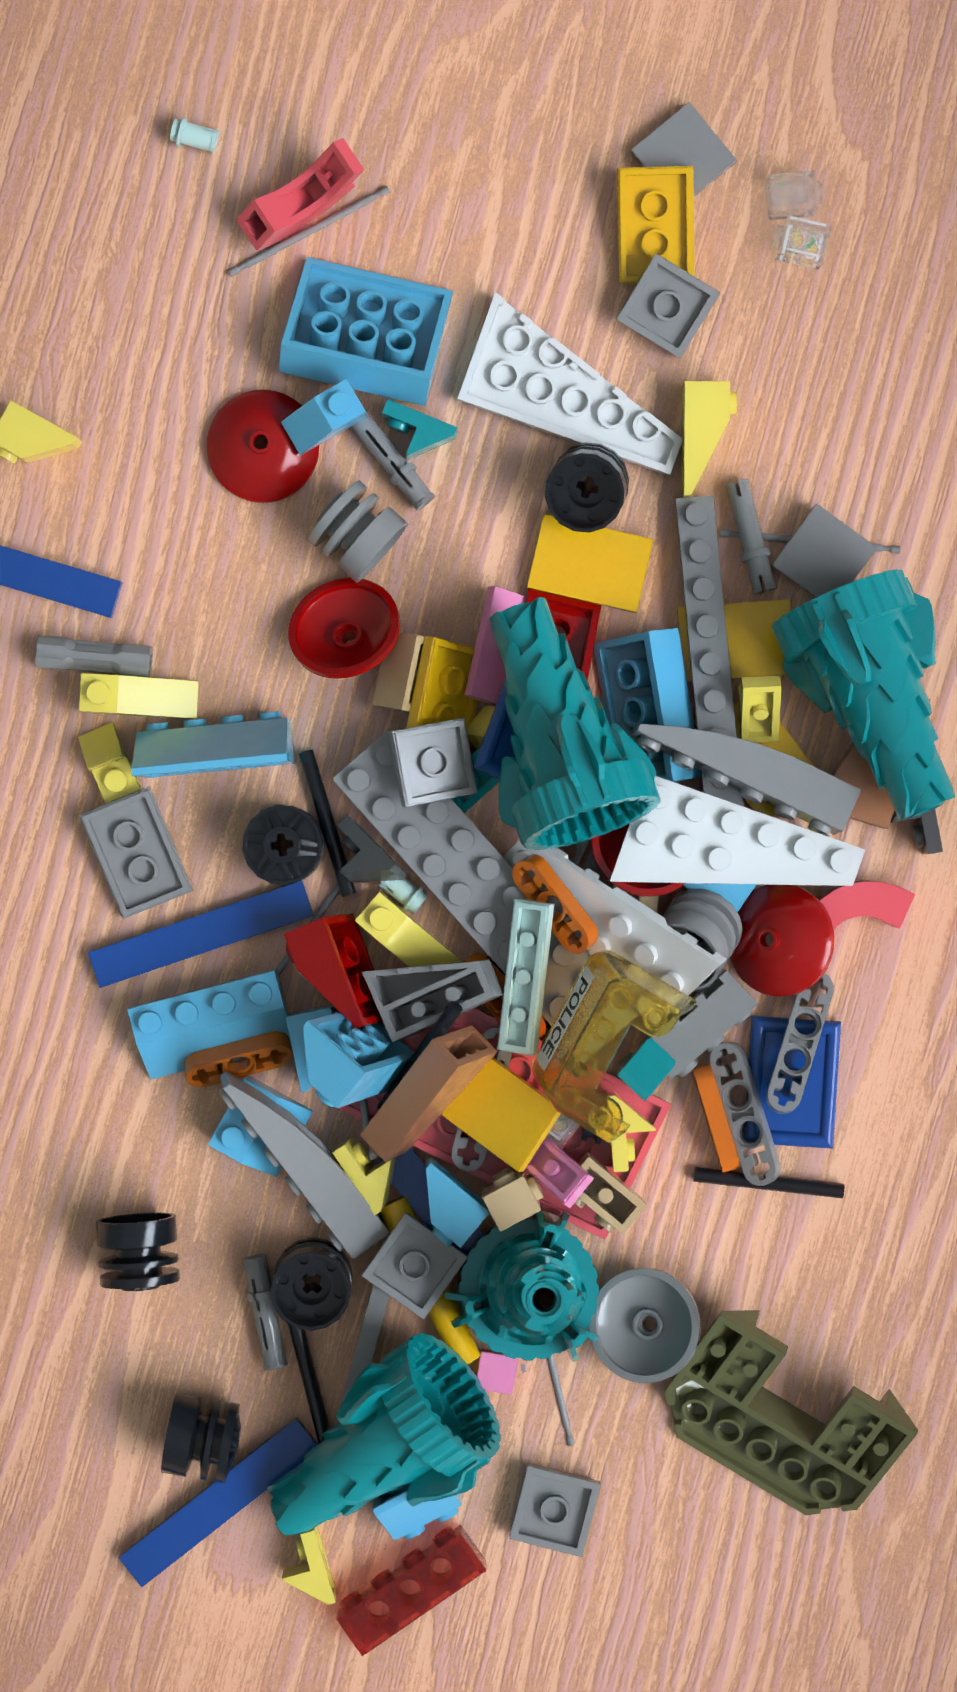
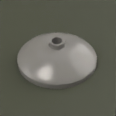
(624, 1339)

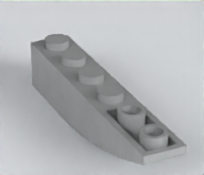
(758, 772)
(309, 1167)

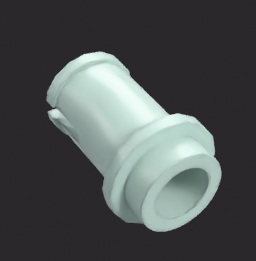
(194, 135)
(405, 893)

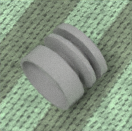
(357, 531)
(707, 919)

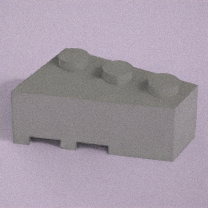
(417, 995)
(704, 1026)

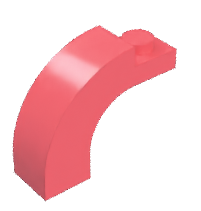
(303, 199)
(867, 898)

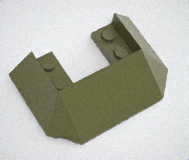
(769, 1441)

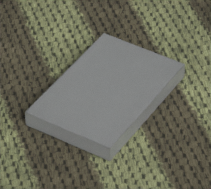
(136, 852)

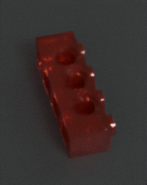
(371, 1630)

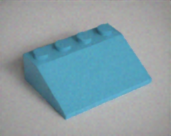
(365, 330)
(213, 747)

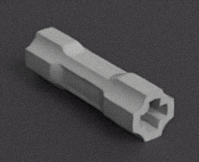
(93, 656)

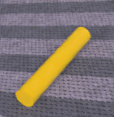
(444, 1309)

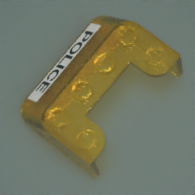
(589, 1030)

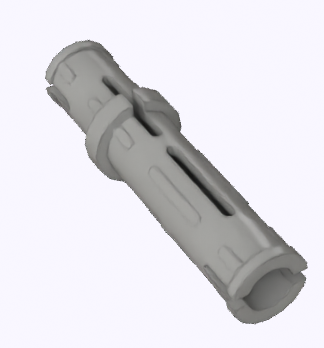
(417, 493)
(751, 537)
(264, 1312)

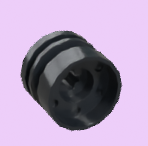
(580, 508)
(300, 859)
(138, 1251)
(311, 1304)
(200, 1438)

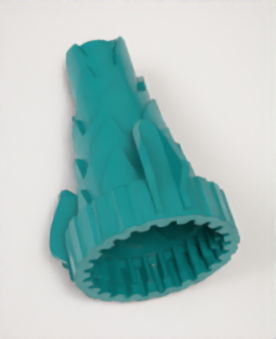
(864, 661)
(570, 766)
(507, 1271)
(401, 1423)

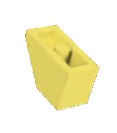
(31, 436)

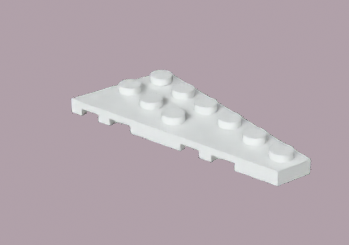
(546, 386)
(719, 842)
(628, 925)

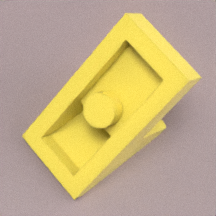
(759, 708)
(108, 762)
(621, 1148)
(370, 1180)
(315, 1576)

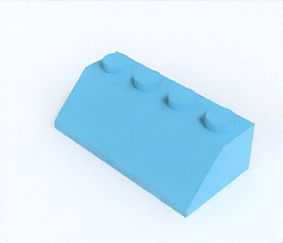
(646, 684)
(207, 1018)
(351, 1061)

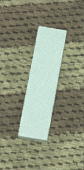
(525, 976)

